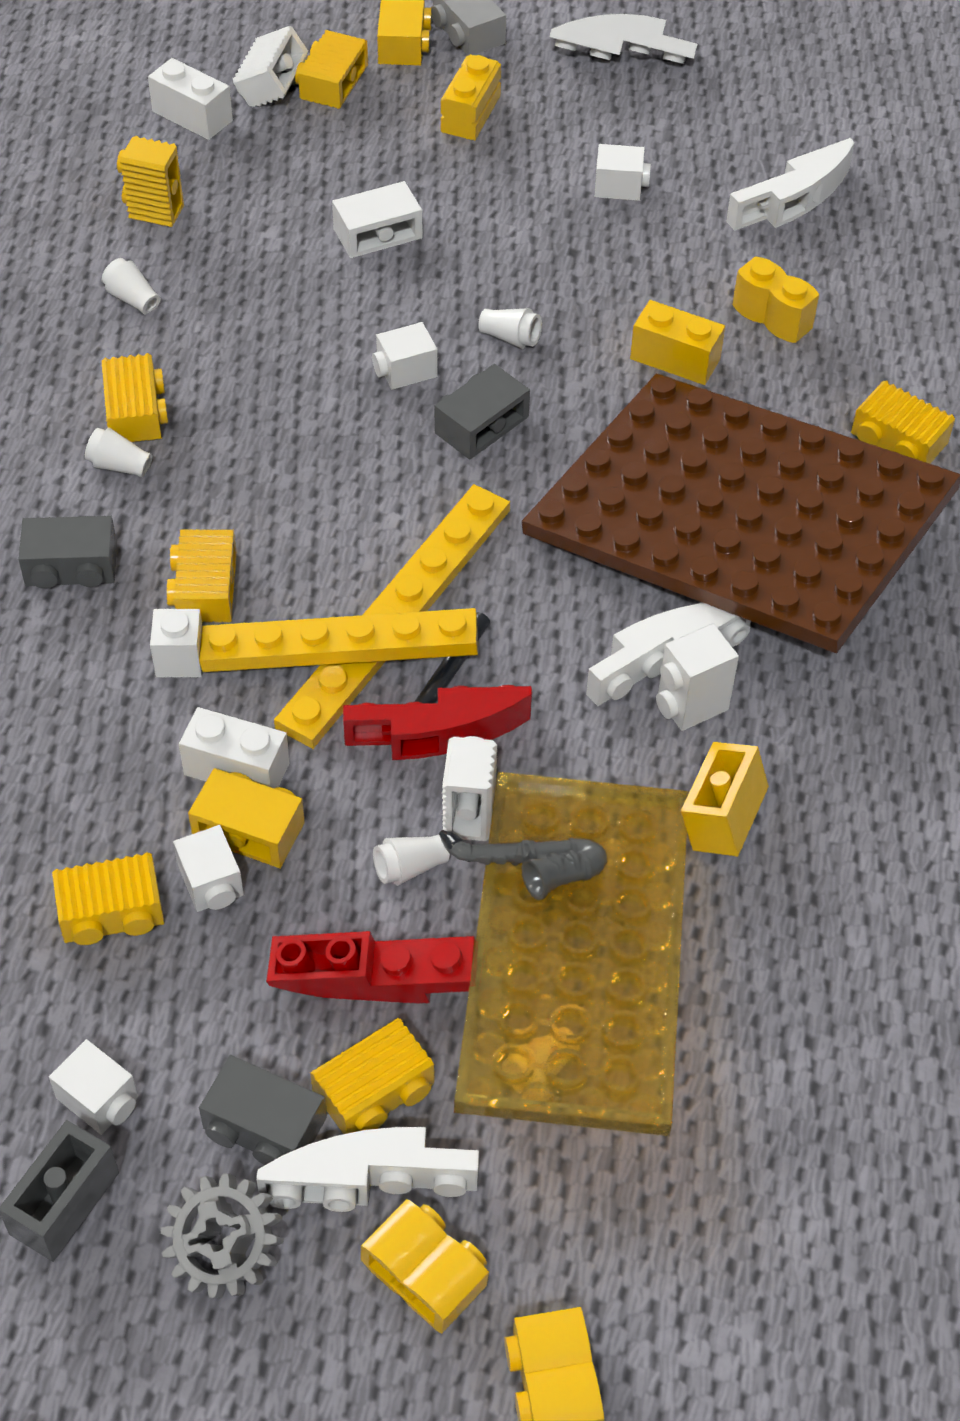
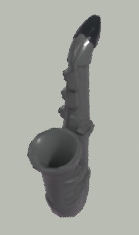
(543, 863)

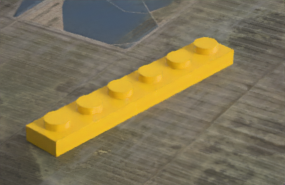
(339, 640)

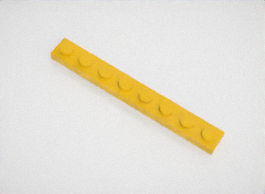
(413, 589)

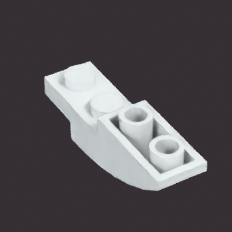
(607, 31)
(786, 197)
(640, 647)
(345, 1166)

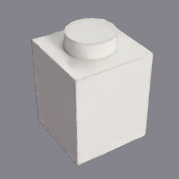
(621, 172)
(405, 356)
(176, 642)
(208, 869)
(94, 1087)

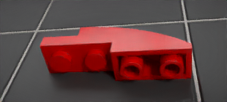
(425, 728)
(370, 970)

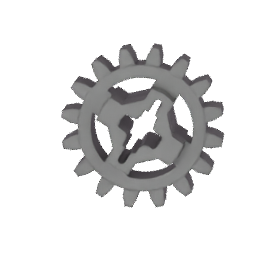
(230, 1256)

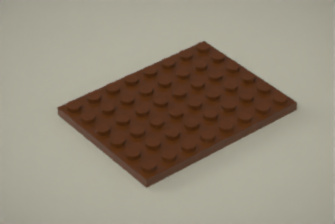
(744, 509)

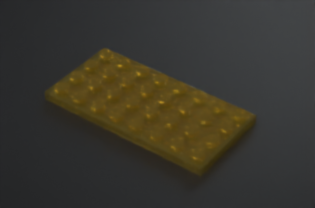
(579, 987)

